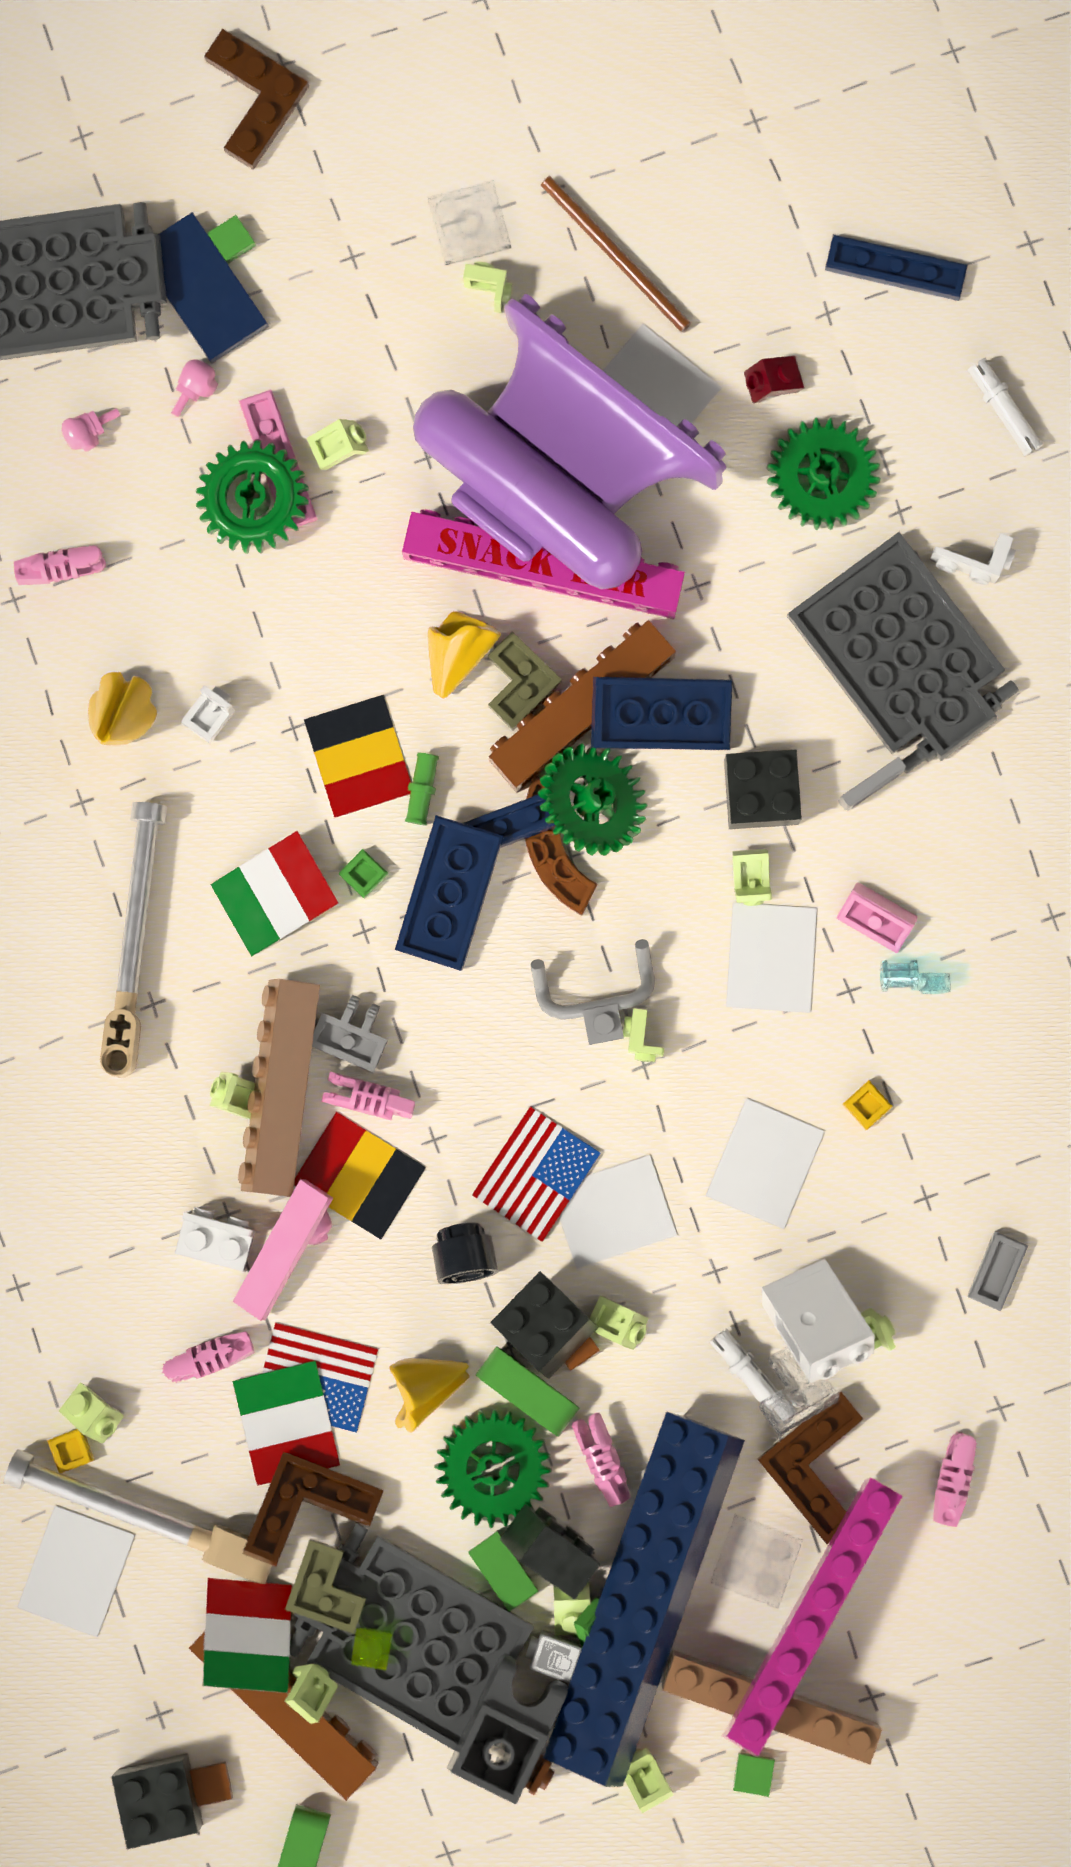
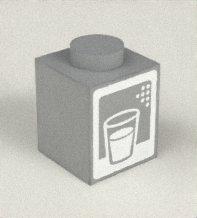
(553, 1655)

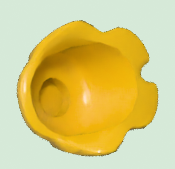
(457, 649)
(121, 709)
(425, 1387)

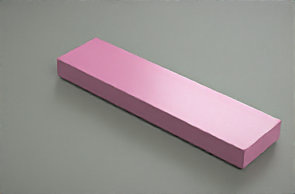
(267, 426)
(283, 1249)

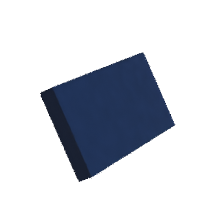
(206, 290)
(661, 713)
(449, 893)

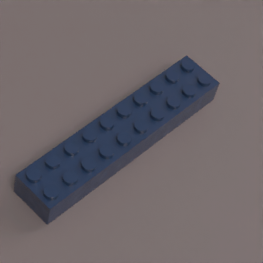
(643, 1600)

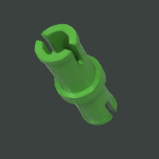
(421, 788)

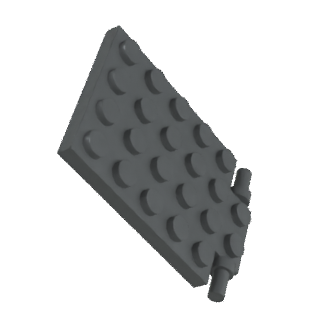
(76, 280)
(903, 653)
(440, 1643)

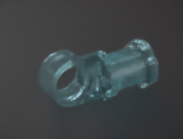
(908, 976)

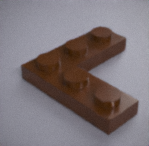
(277, 92)
(790, 1460)
(305, 1481)

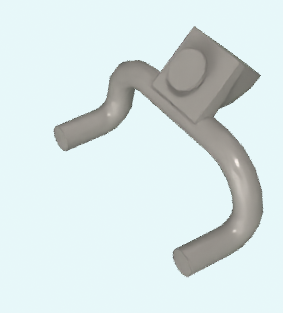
(601, 1015)

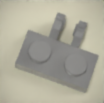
(348, 1041)

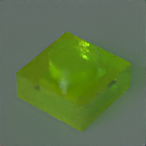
(371, 1648)

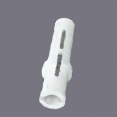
(1004, 406)
(743, 1365)

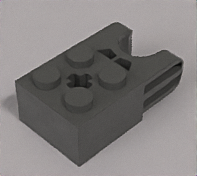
(516, 1725)

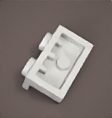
(214, 1240)

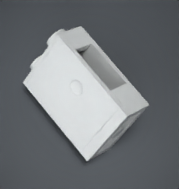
(818, 1321)

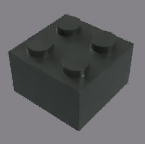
(762, 789)
(544, 1325)
(551, 1550)
(156, 1801)

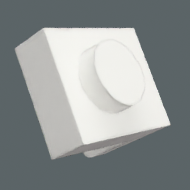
(209, 713)

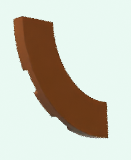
(556, 868)

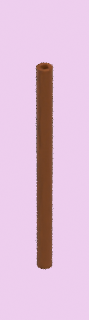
(615, 254)

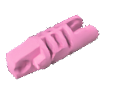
(59, 565)
(369, 1098)
(209, 1357)
(602, 1459)
(954, 1480)

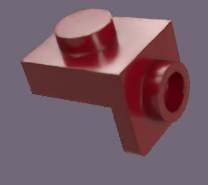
(773, 378)

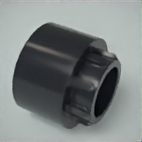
(463, 1254)

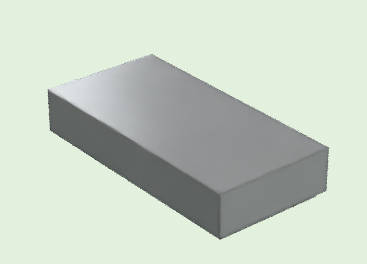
(872, 784)
(997, 1271)

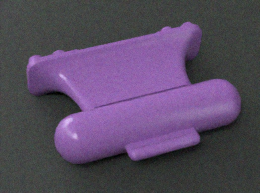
(560, 454)

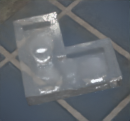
(799, 1398)

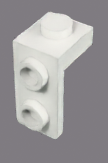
(978, 572)

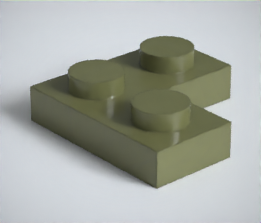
(530, 680)
(314, 1590)

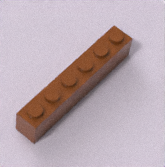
(569, 713)
(322, 1745)

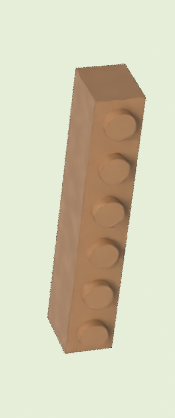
(279, 1087)
(801, 1719)

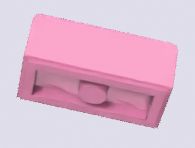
(877, 917)

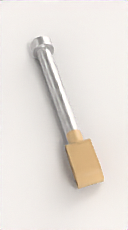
(148, 818)
(220, 1546)

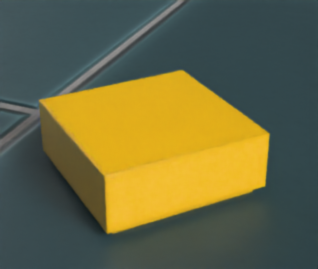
(867, 1105)
(70, 1451)

